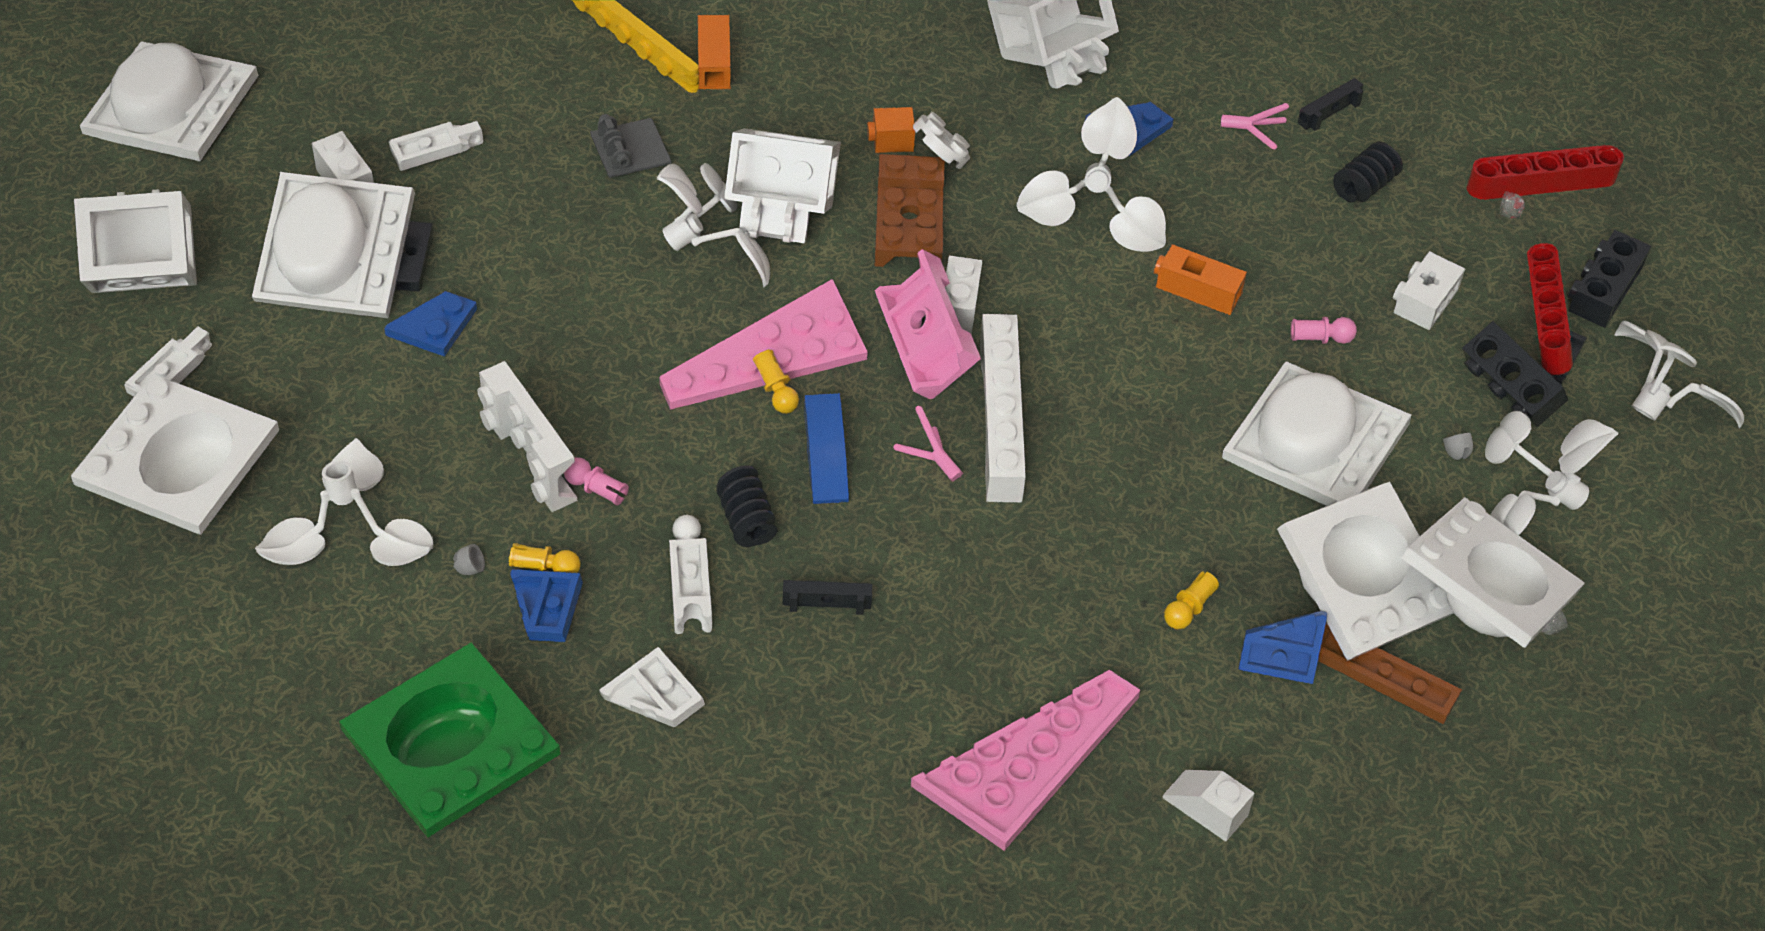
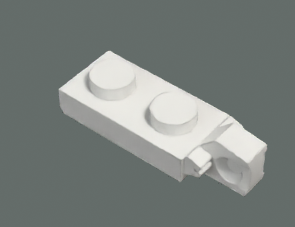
(434, 143)
(172, 361)

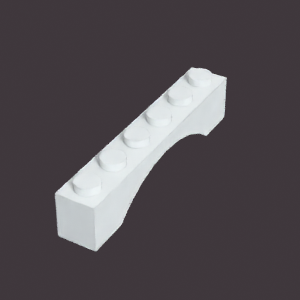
(1003, 408)

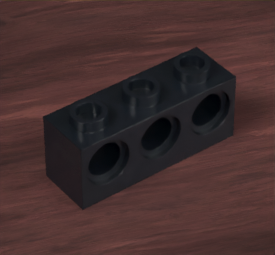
(1608, 278)
(1508, 359)

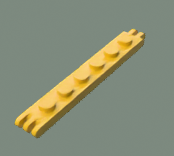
(644, 41)

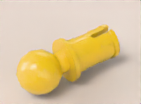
(784, 397)
(543, 559)
(1190, 601)

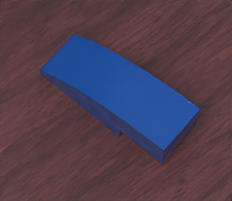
(826, 448)

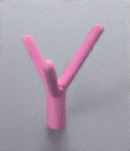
(1248, 123)
(938, 455)

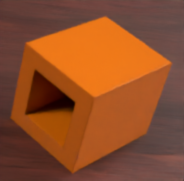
(892, 130)

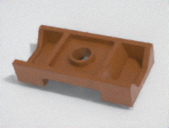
(915, 187)

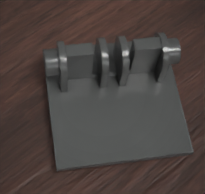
(629, 146)

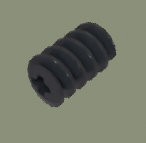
(1367, 172)
(746, 506)

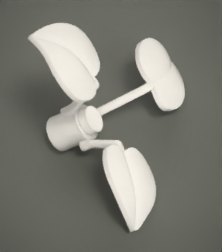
(1105, 132)
(688, 227)
(1654, 393)
(349, 473)
(1565, 487)

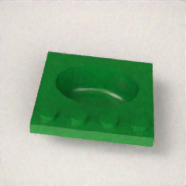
(458, 735)

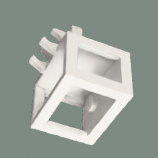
(1054, 36)
(780, 181)
(135, 241)

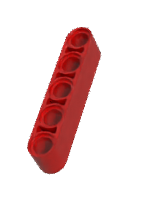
(1545, 172)
(1550, 309)

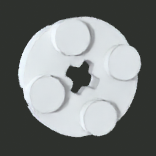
(940, 141)

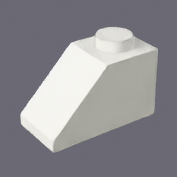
(1211, 800)

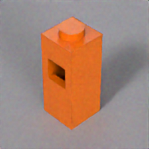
(714, 51)
(1200, 279)

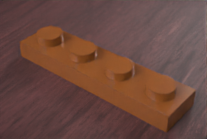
(1393, 678)

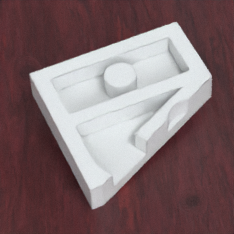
(654, 690)

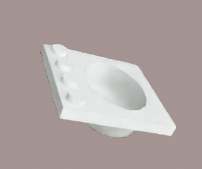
(169, 100)
(334, 245)
(1316, 436)
(175, 453)
(1356, 570)
(1492, 574)

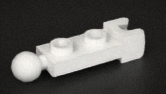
(689, 574)

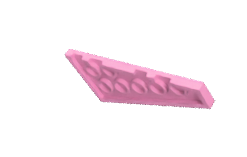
(805, 338)
(1023, 765)

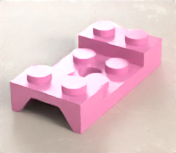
(938, 349)

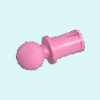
(1341, 330)
(595, 481)

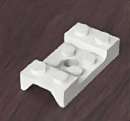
(515, 414)

